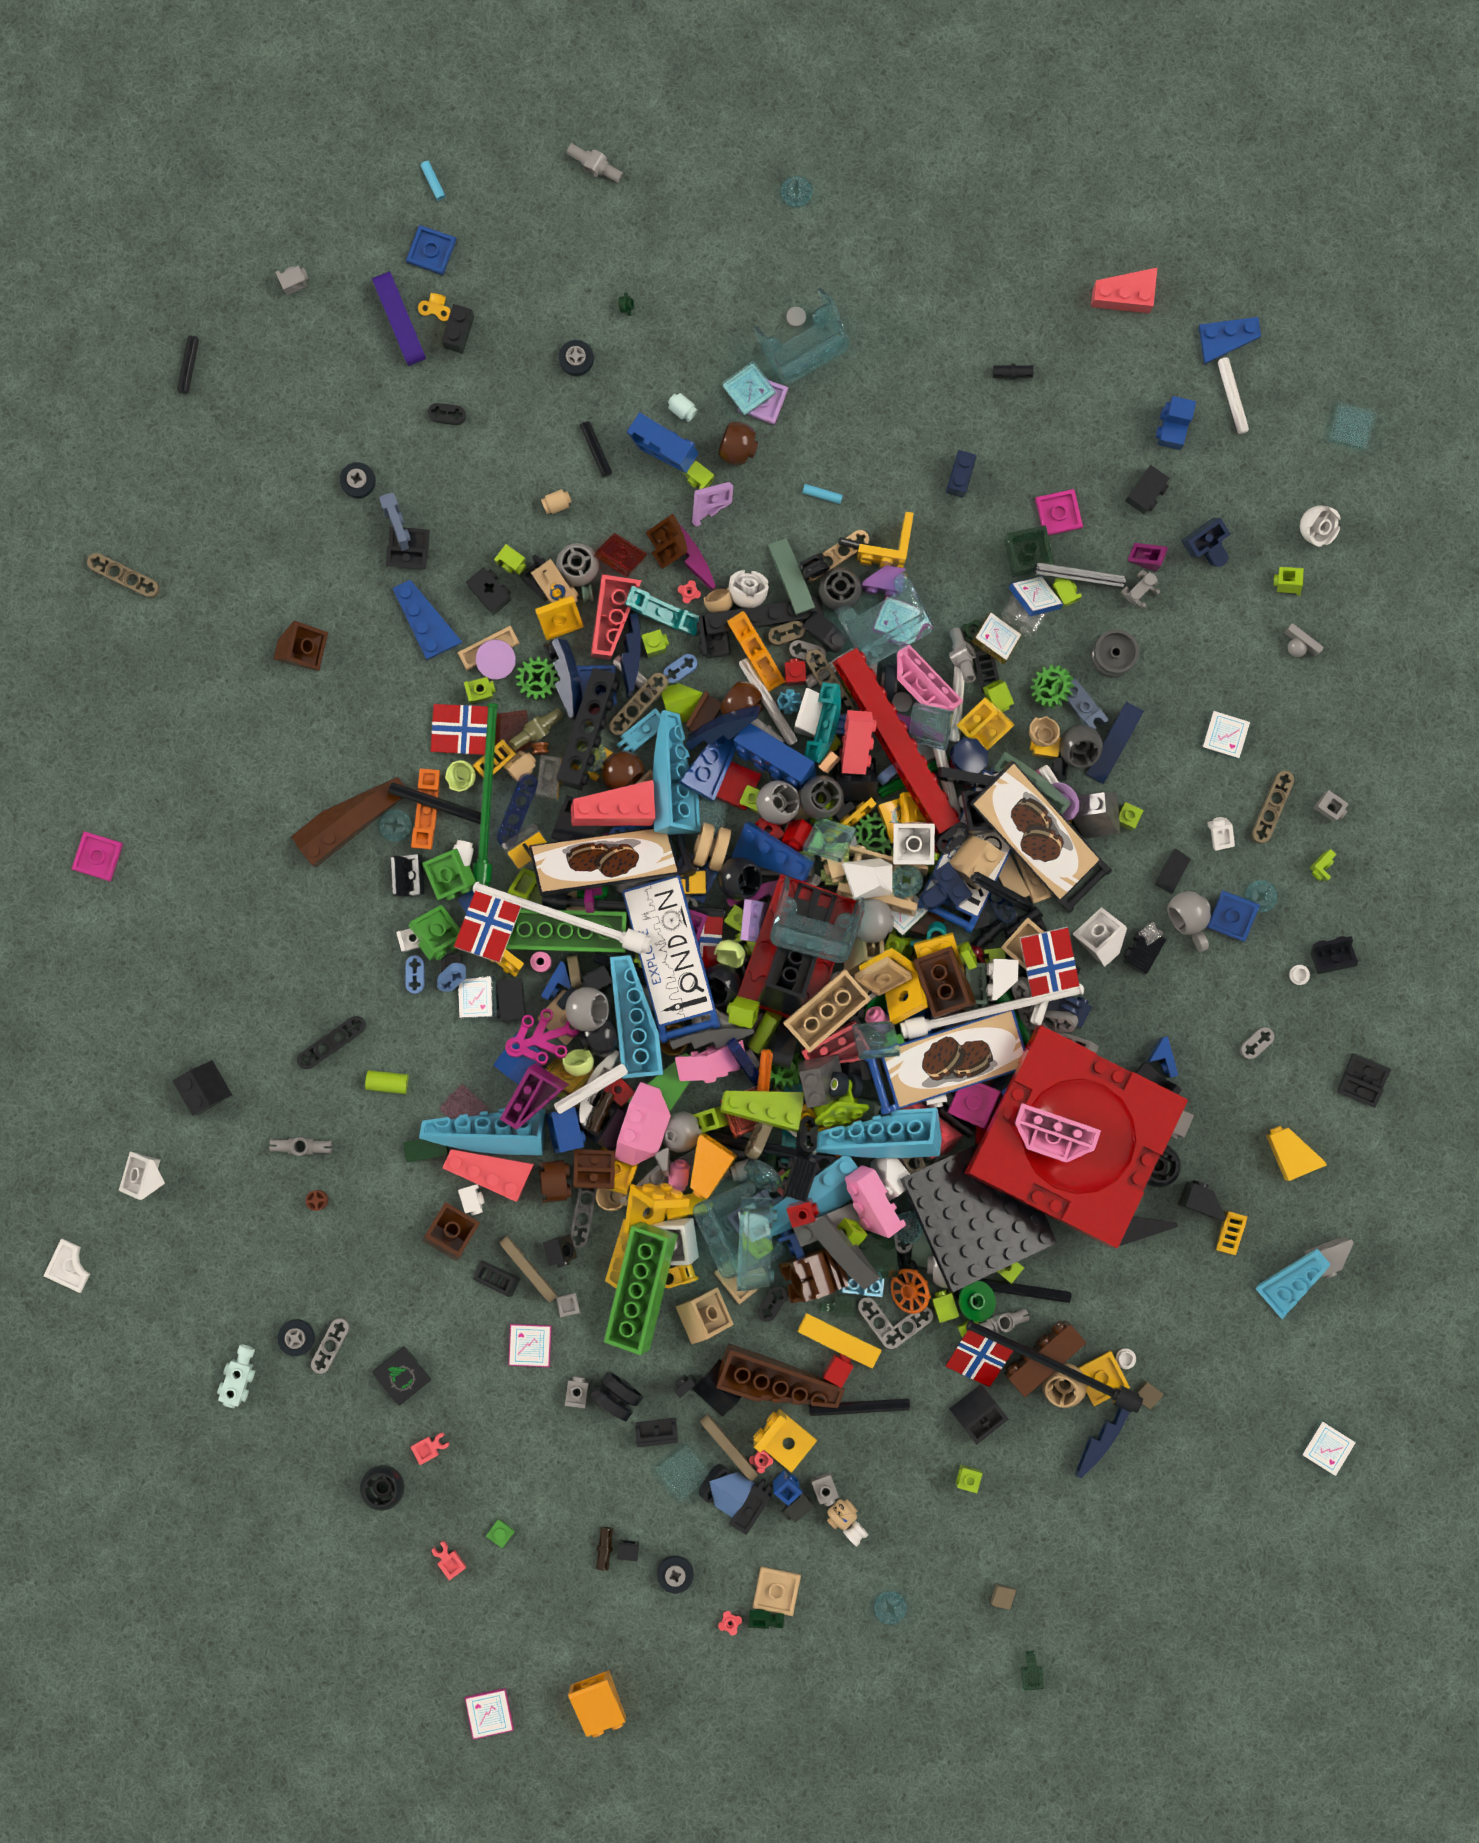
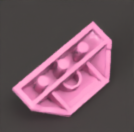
(923, 681)
(643, 1126)
(1055, 1134)

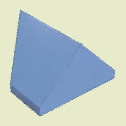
(730, 1492)

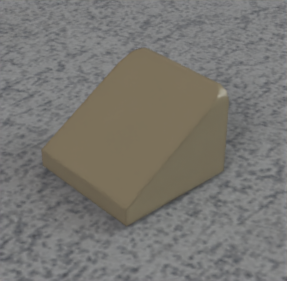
(1149, 1394)
(1002, 1596)

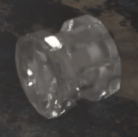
(1150, 933)

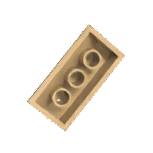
(827, 1010)

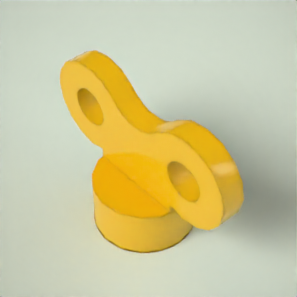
(435, 306)

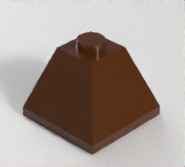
(301, 646)

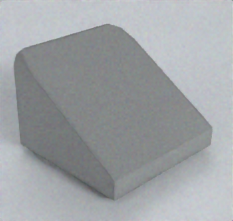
(663, 1160)

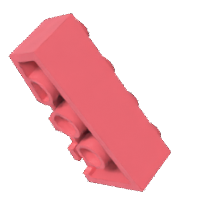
(610, 614)
(617, 807)
(494, 1173)

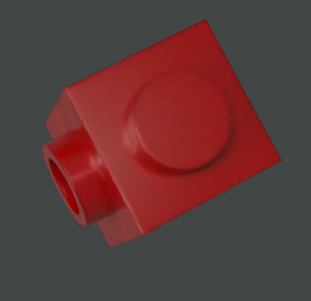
(795, 672)
(770, 828)
(797, 834)
(621, 1091)
(802, 1212)
(838, 1369)

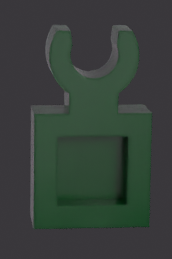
(763, 1619)

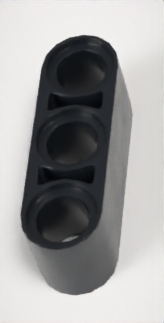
(784, 1047)

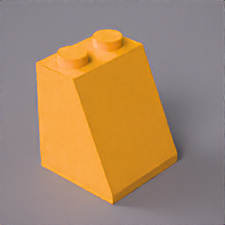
(710, 1165)
(597, 1704)

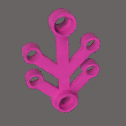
(539, 1039)

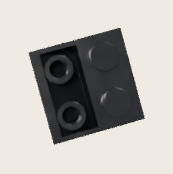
(858, 786)
(563, 828)
(978, 1414)

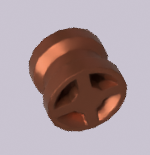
(313, 1200)

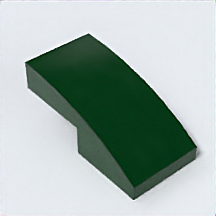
(423, 1149)

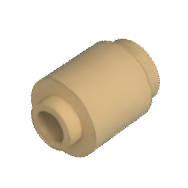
(556, 501)

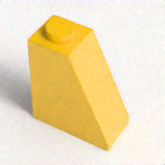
(1292, 1153)

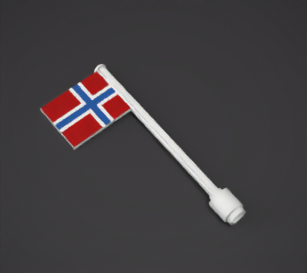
(494, 914)
(1049, 973)

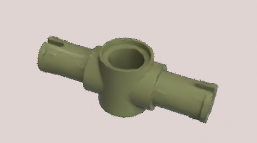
(536, 729)

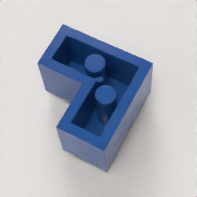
(1176, 418)

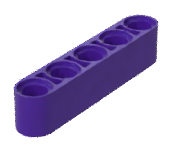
(399, 318)

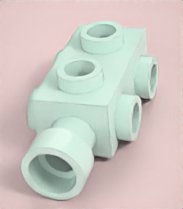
(237, 1384)

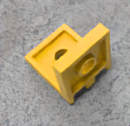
(884, 556)
(916, 1001)
(655, 1198)
(776, 1430)

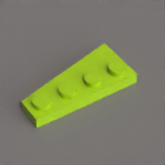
(765, 1107)

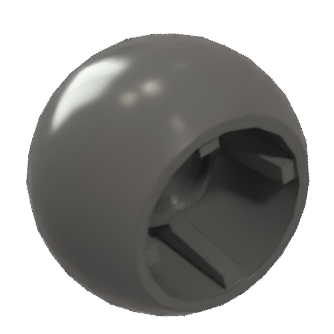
(843, 576)
(1076, 746)
(816, 809)

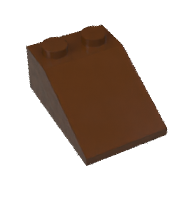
(944, 983)

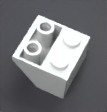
(1002, 976)

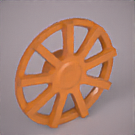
(910, 1291)

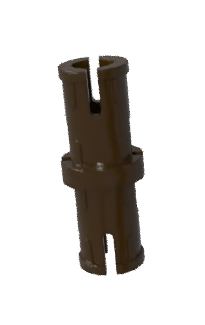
(600, 1111)
(604, 1548)

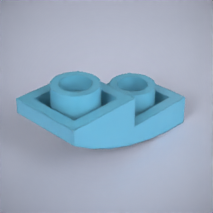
(875, 1289)

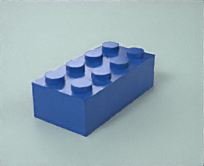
(774, 756)

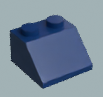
(516, 1066)
(565, 1130)

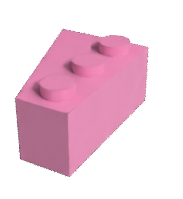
(707, 1064)
(871, 1203)

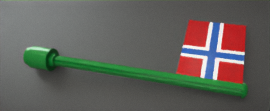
(470, 731)

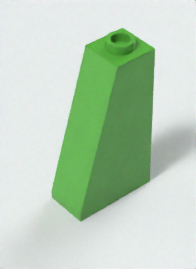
(669, 1084)

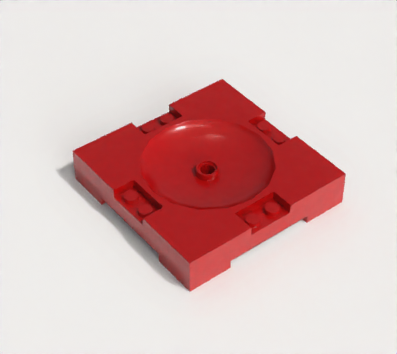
(1103, 1186)

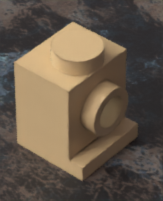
(520, 764)
(833, 869)

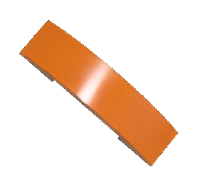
(426, 816)

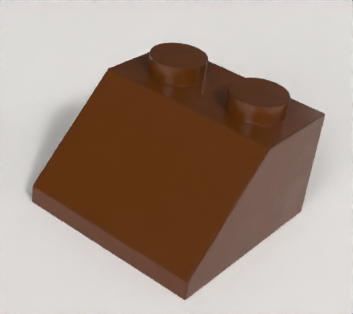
(451, 1231)

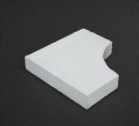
(66, 1267)

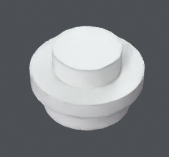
(1299, 974)
(1125, 1358)

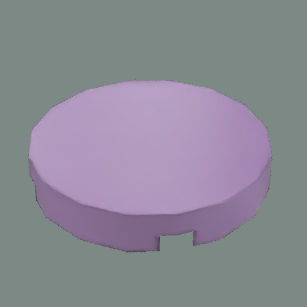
(495, 659)

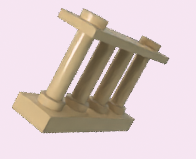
(905, 905)

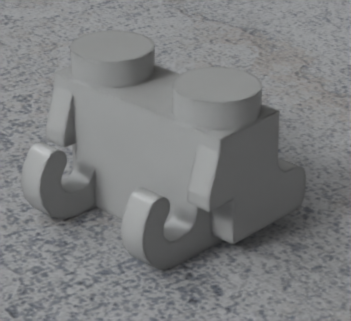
(1141, 588)

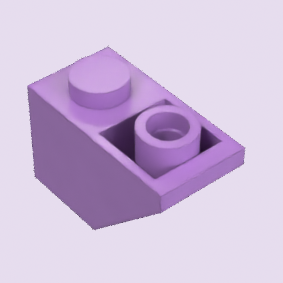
(882, 581)

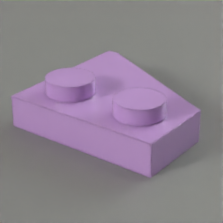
(710, 501)
(752, 920)

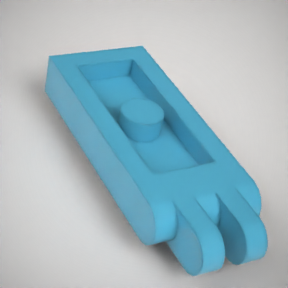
(641, 732)

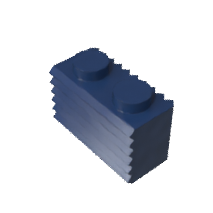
(961, 474)

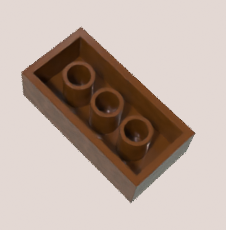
(1058, 1345)

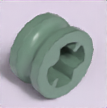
(587, 593)

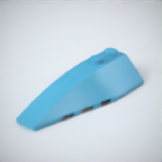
(674, 804)
(635, 1024)
(487, 1134)
(896, 1135)
(827, 1190)

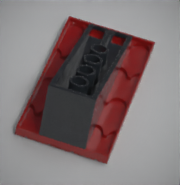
(784, 977)

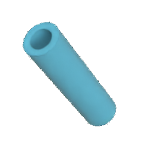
(432, 180)
(822, 494)

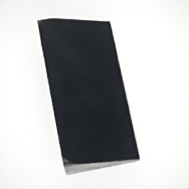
(1172, 871)

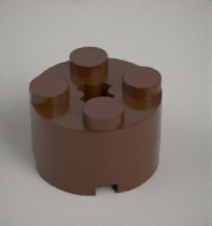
(554, 1182)

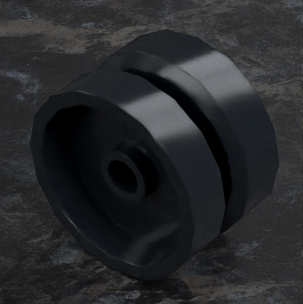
(617, 1396)

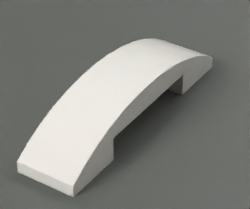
(606, 1065)

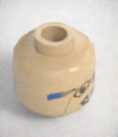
(842, 1514)

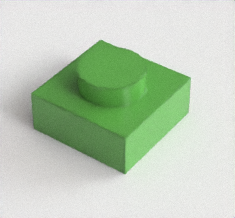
(500, 1533)

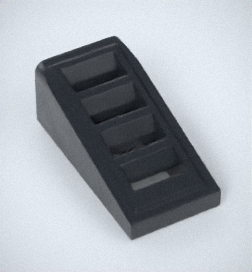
(977, 664)
(514, 1280)

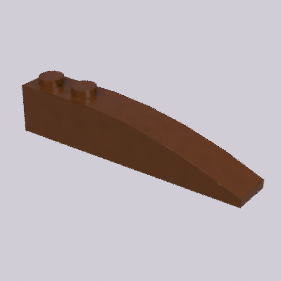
(343, 822)
(768, 1379)

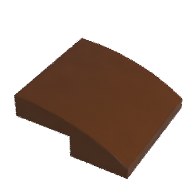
(668, 541)
(594, 1169)

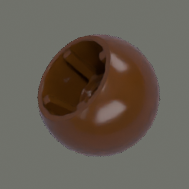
(738, 443)
(741, 696)
(621, 770)

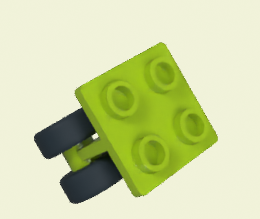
(846, 1110)

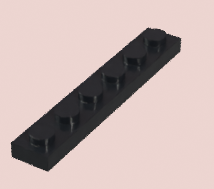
(759, 616)

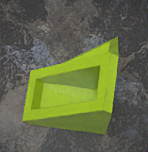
(681, 700)
(526, 886)

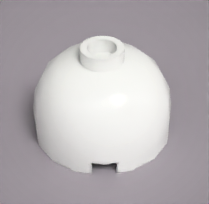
(1320, 525)
(748, 589)

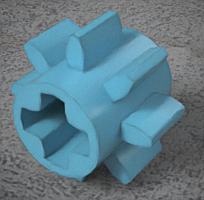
(789, 701)

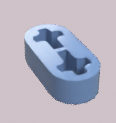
(683, 672)
(886, 775)
(410, 974)
(451, 977)

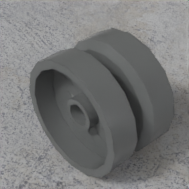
(1120, 643)

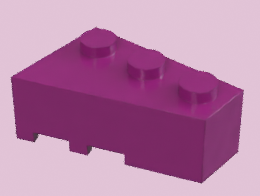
(532, 1094)

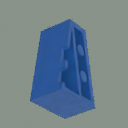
(662, 443)

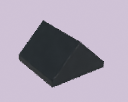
(975, 823)
(718, 1399)

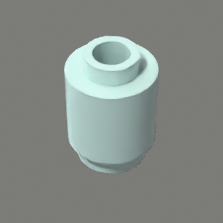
(682, 407)

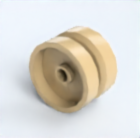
(712, 847)

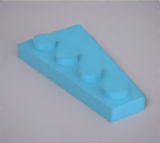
(1291, 1283)

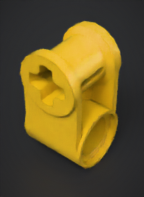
(680, 1275)

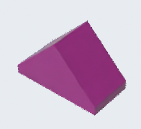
(1148, 556)

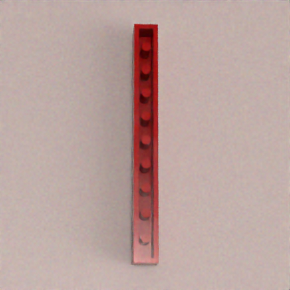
(896, 742)

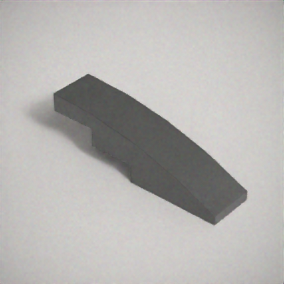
(718, 1035)
(844, 1252)

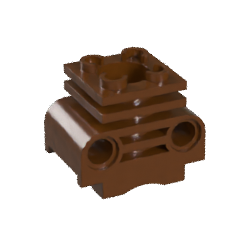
(813, 1276)

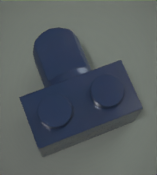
(1207, 541)
(947, 887)
(1071, 1004)

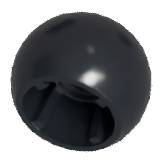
(739, 878)
(725, 985)
(601, 1041)
(1172, 1175)
(395, 1484)

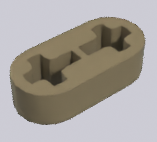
(785, 628)
(574, 971)

